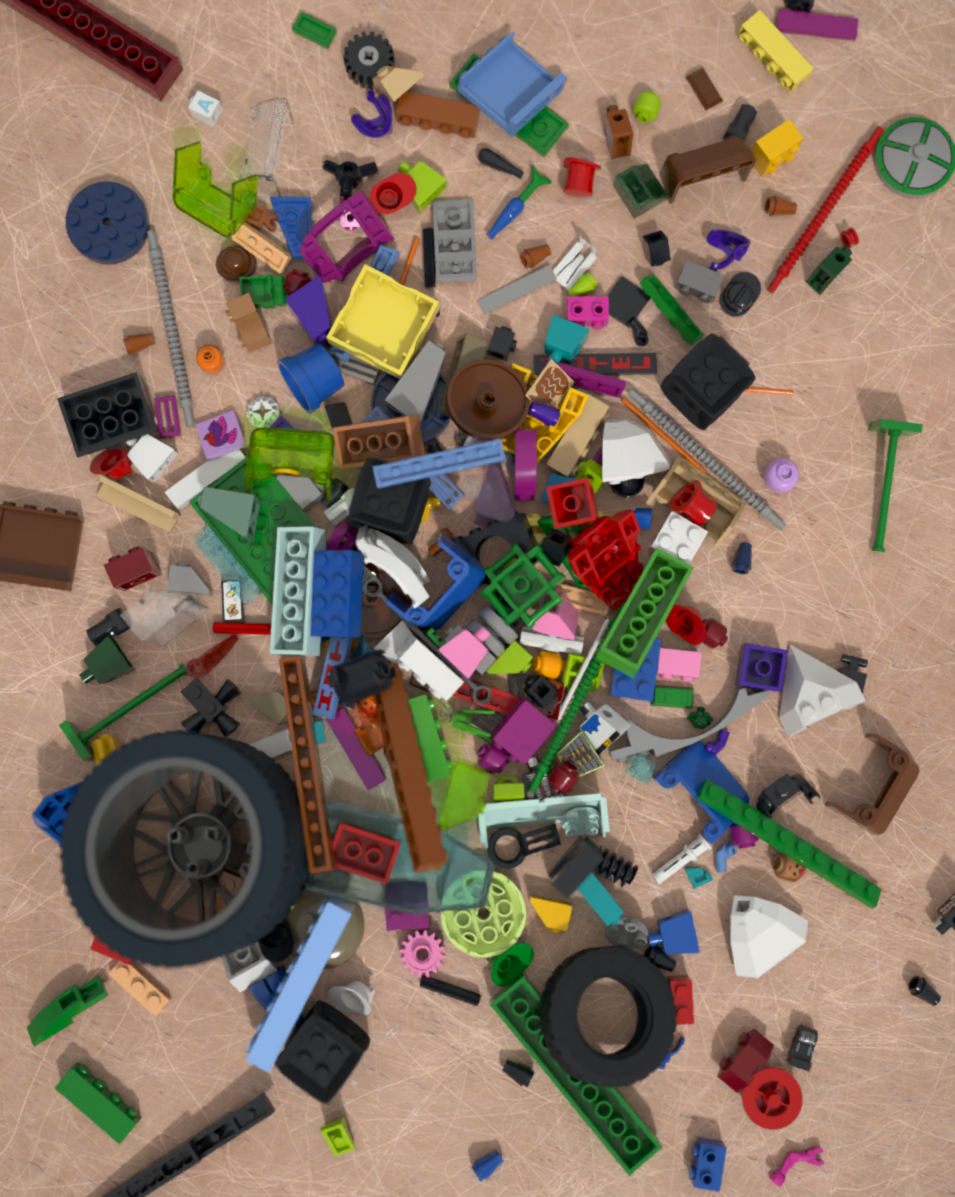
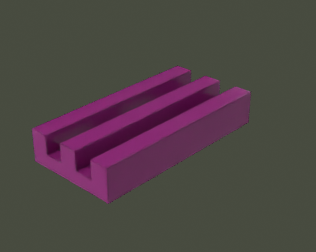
(170, 433)

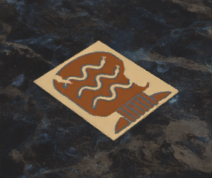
(550, 386)

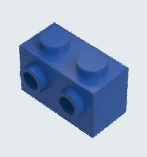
(708, 1164)

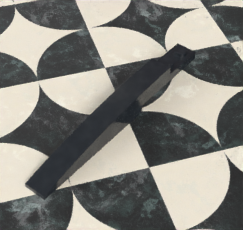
(195, 1149)

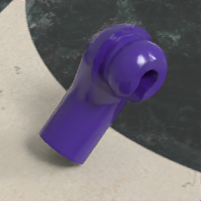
(715, 748)

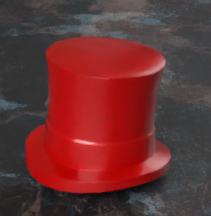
(579, 177)
(693, 503)

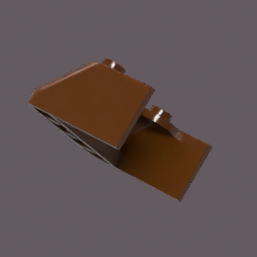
(706, 163)
(879, 816)

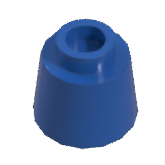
(644, 517)

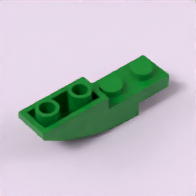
(63, 1008)

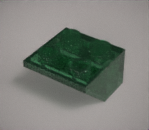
(639, 189)

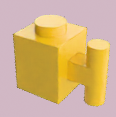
(104, 745)

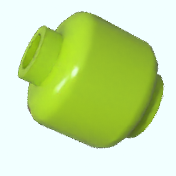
(646, 106)

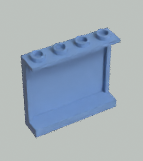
(509, 85)

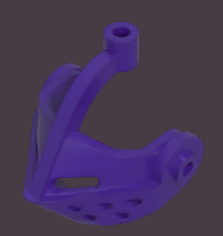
(385, 120)
(722, 239)

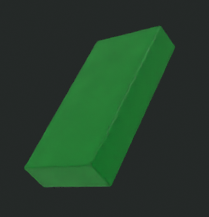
(314, 30)

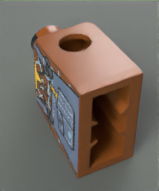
(618, 126)

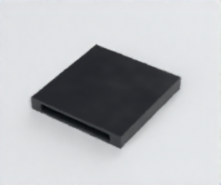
(626, 301)

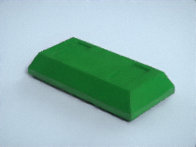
(673, 697)

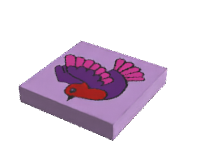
(221, 435)

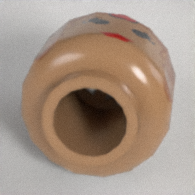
(787, 868)

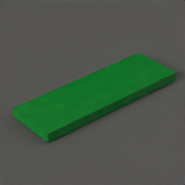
(540, 132)

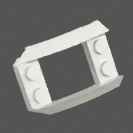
(395, 561)

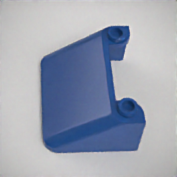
(691, 768)

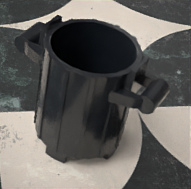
(362, 677)

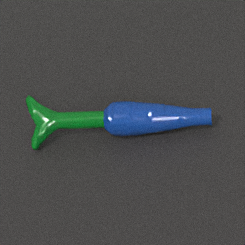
(516, 204)

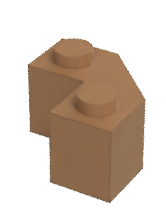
(251, 328)

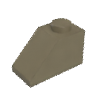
(270, 704)

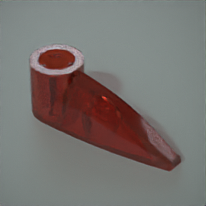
(211, 657)

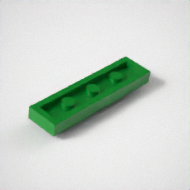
(671, 308)

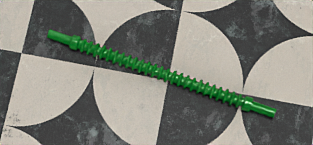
(543, 767)

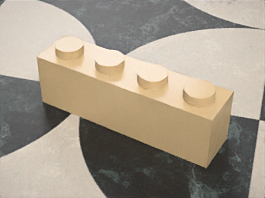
(576, 438)

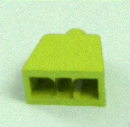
(428, 183)

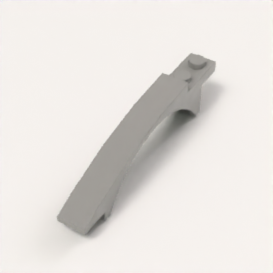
(641, 741)

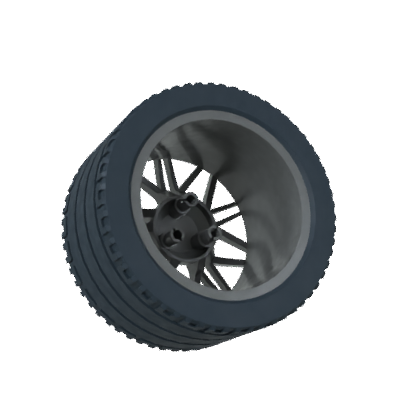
(100, 852)

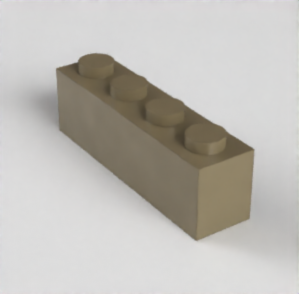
(467, 349)

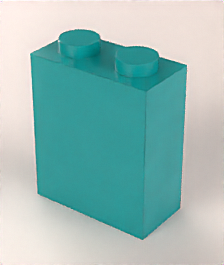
(601, 900)

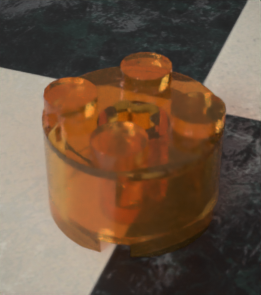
(370, 736)

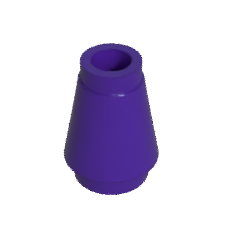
(546, 414)

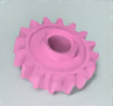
(420, 964)

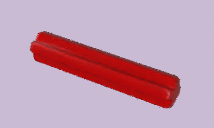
(242, 628)

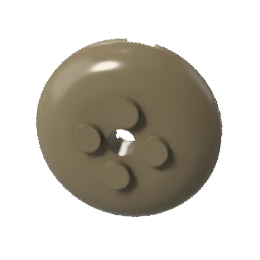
(304, 914)

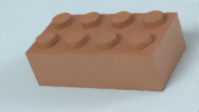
(379, 439)

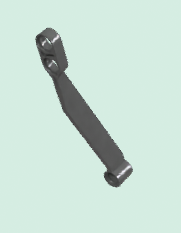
(474, 687)

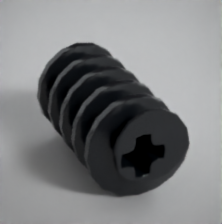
(616, 867)

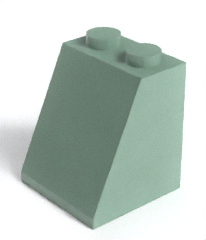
(233, 509)

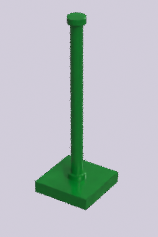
(894, 430)
(80, 739)

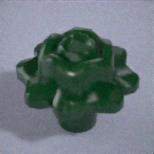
(700, 718)

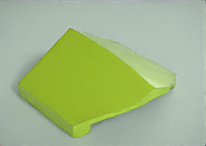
(572, 668)

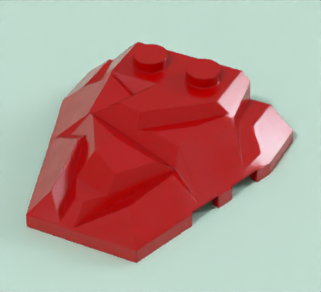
(608, 557)

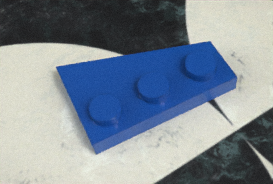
(294, 220)

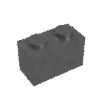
(699, 282)

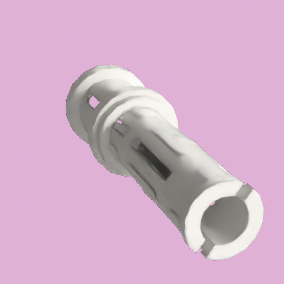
(689, 853)

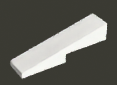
(203, 476)

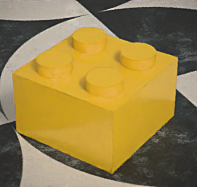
(777, 148)

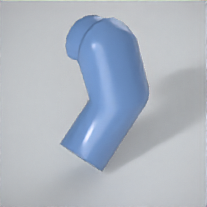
(722, 855)

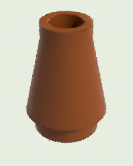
(778, 206)
(532, 256)
(138, 342)

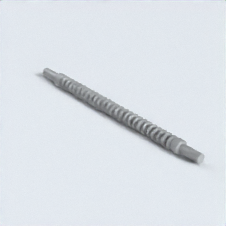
(185, 402)
(764, 510)

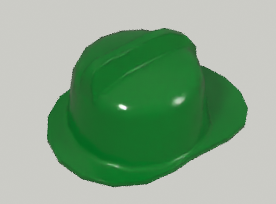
(510, 963)

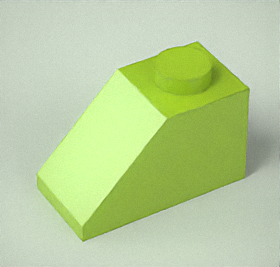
(511, 661)

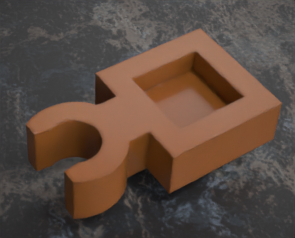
(259, 217)

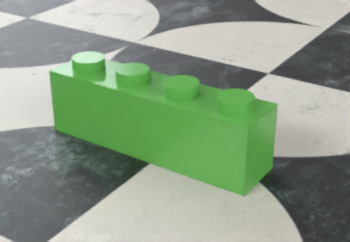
(428, 738)

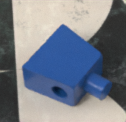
(676, 934)

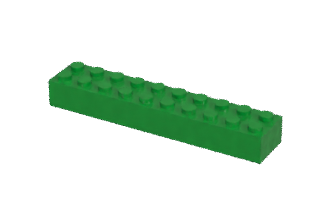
(600, 1107)

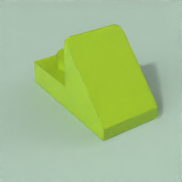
(338, 1136)

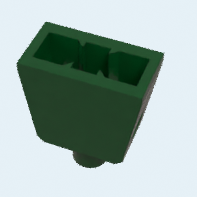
(832, 266)
(106, 663)

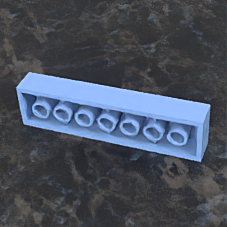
(297, 987)

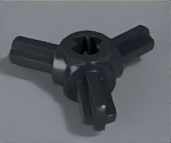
(349, 174)

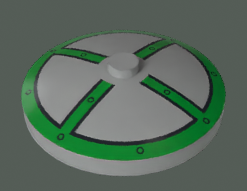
(914, 157)

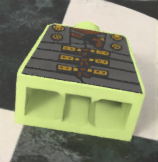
(581, 754)

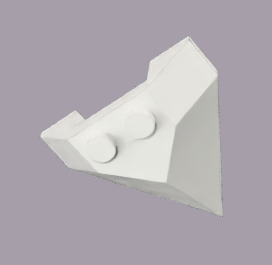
(813, 692)

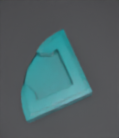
(697, 876)

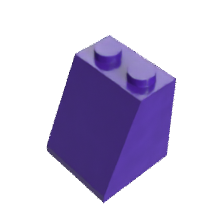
(312, 311)

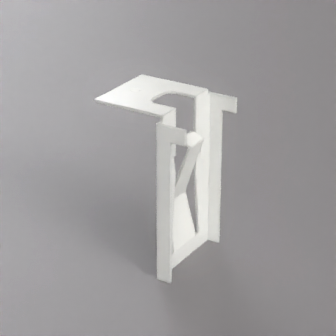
(564, 276)

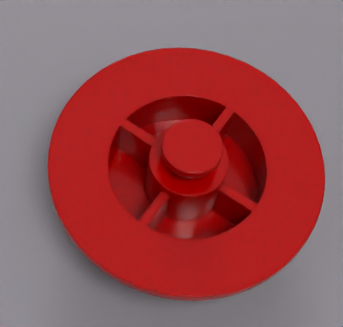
(772, 1098)

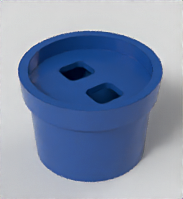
(311, 376)

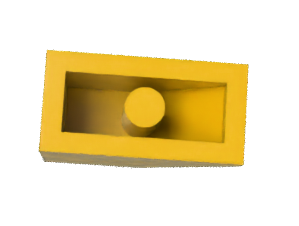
(552, 912)

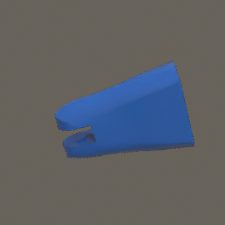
(267, 988)

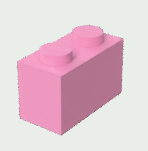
(679, 663)

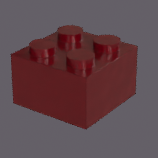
(132, 568)

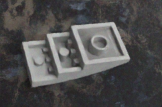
(454, 240)

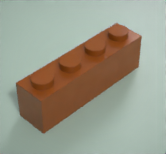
(437, 114)

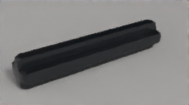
(429, 258)
(450, 990)

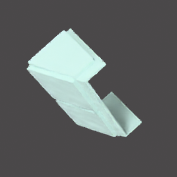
(536, 812)

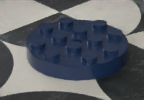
(109, 242)
(434, 422)

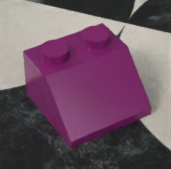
(402, 921)

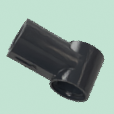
(741, 122)
(110, 626)

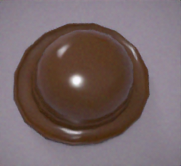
(235, 263)

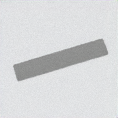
(517, 289)

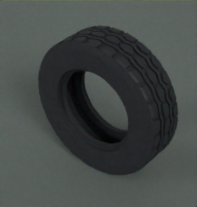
(654, 1024)

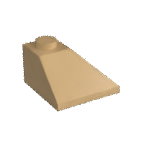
(395, 81)

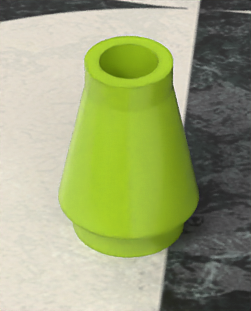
(583, 286)

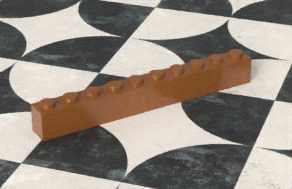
(307, 765)
(409, 778)

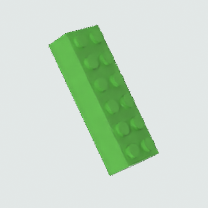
(644, 613)

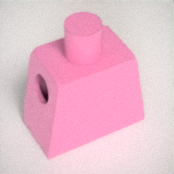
(466, 650)

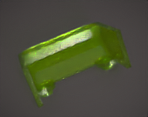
(206, 202)
(290, 450)
(464, 796)

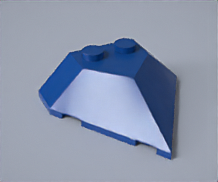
(53, 810)

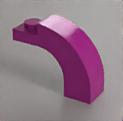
(525, 465)

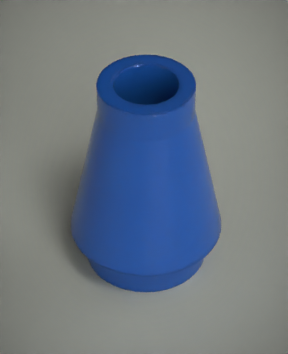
(487, 1165)

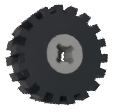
(356, 60)

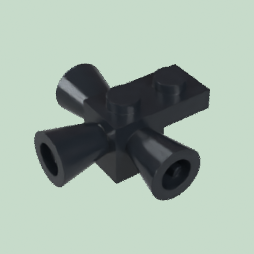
(210, 706)

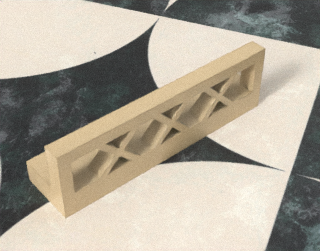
(137, 505)

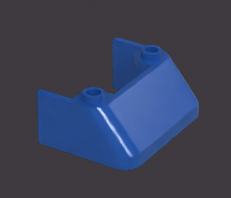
(467, 577)

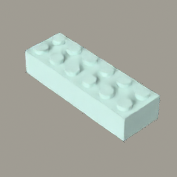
(294, 591)

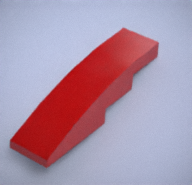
(500, 701)

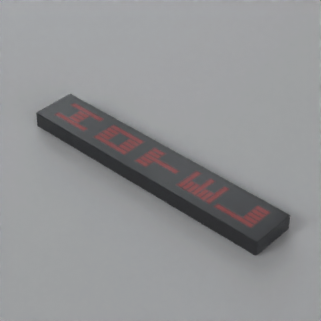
(607, 363)

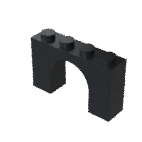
(514, 532)
(575, 866)

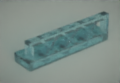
(227, 566)

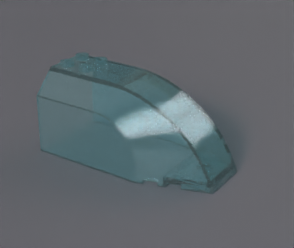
(458, 885)

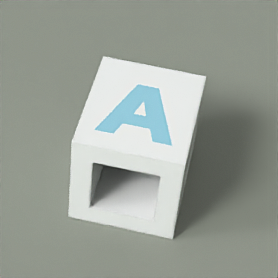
(205, 108)

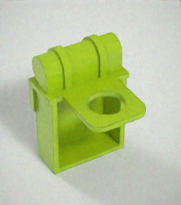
(508, 792)

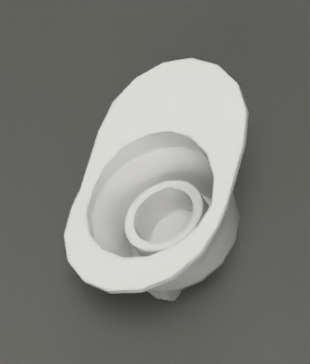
(352, 998)

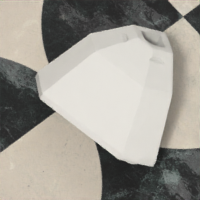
(630, 452)
(763, 934)

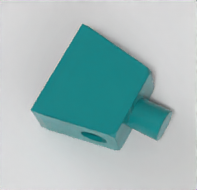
(564, 339)

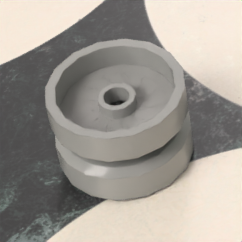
(496, 627)

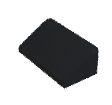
(338, 414)

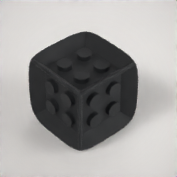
(707, 381)
(390, 509)
(323, 1052)

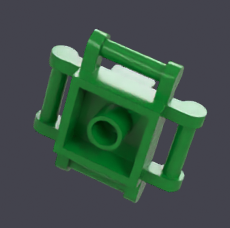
(523, 585)

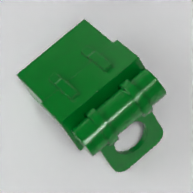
(264, 290)

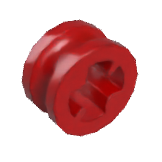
(849, 237)

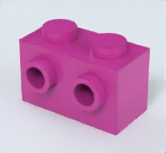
(588, 311)

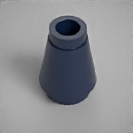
(743, 559)

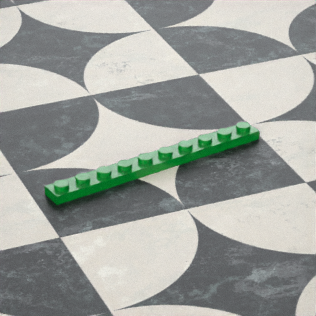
(789, 843)

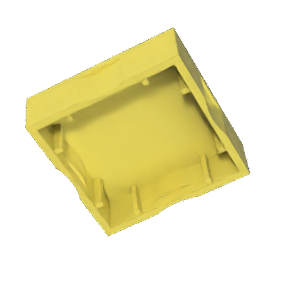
(383, 322)

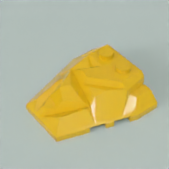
(570, 408)

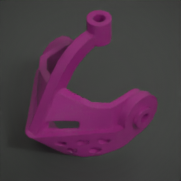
(337, 535)

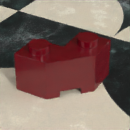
(739, 1067)

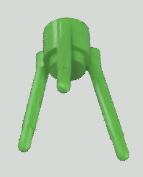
(463, 721)

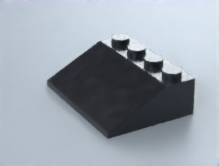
(108, 414)

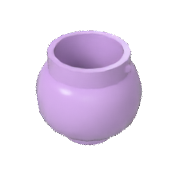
(781, 475)

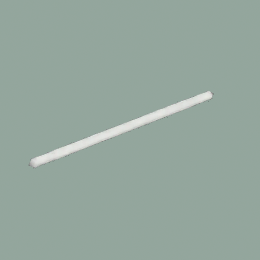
(583, 668)

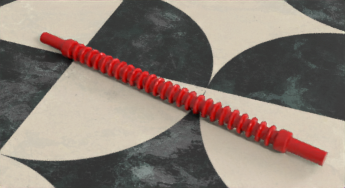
(841, 186)

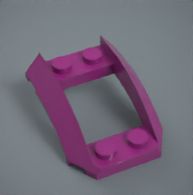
(370, 222)

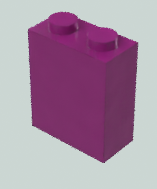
(522, 731)

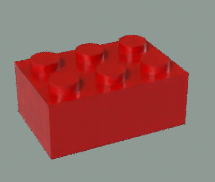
(365, 851)

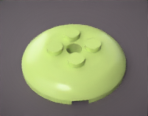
(491, 934)

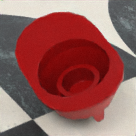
(393, 193)
(112, 463)
(687, 624)

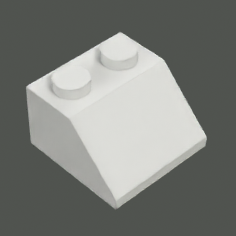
(247, 967)

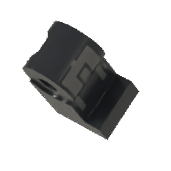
(802, 1047)

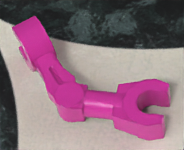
(779, 1175)

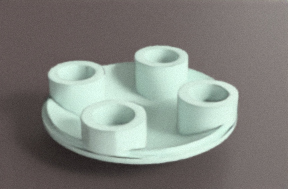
(581, 821)

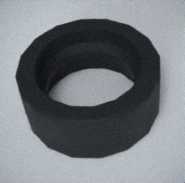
(507, 864)

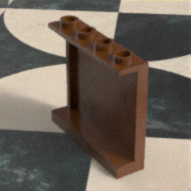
(39, 546)

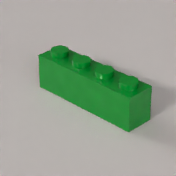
(98, 1102)

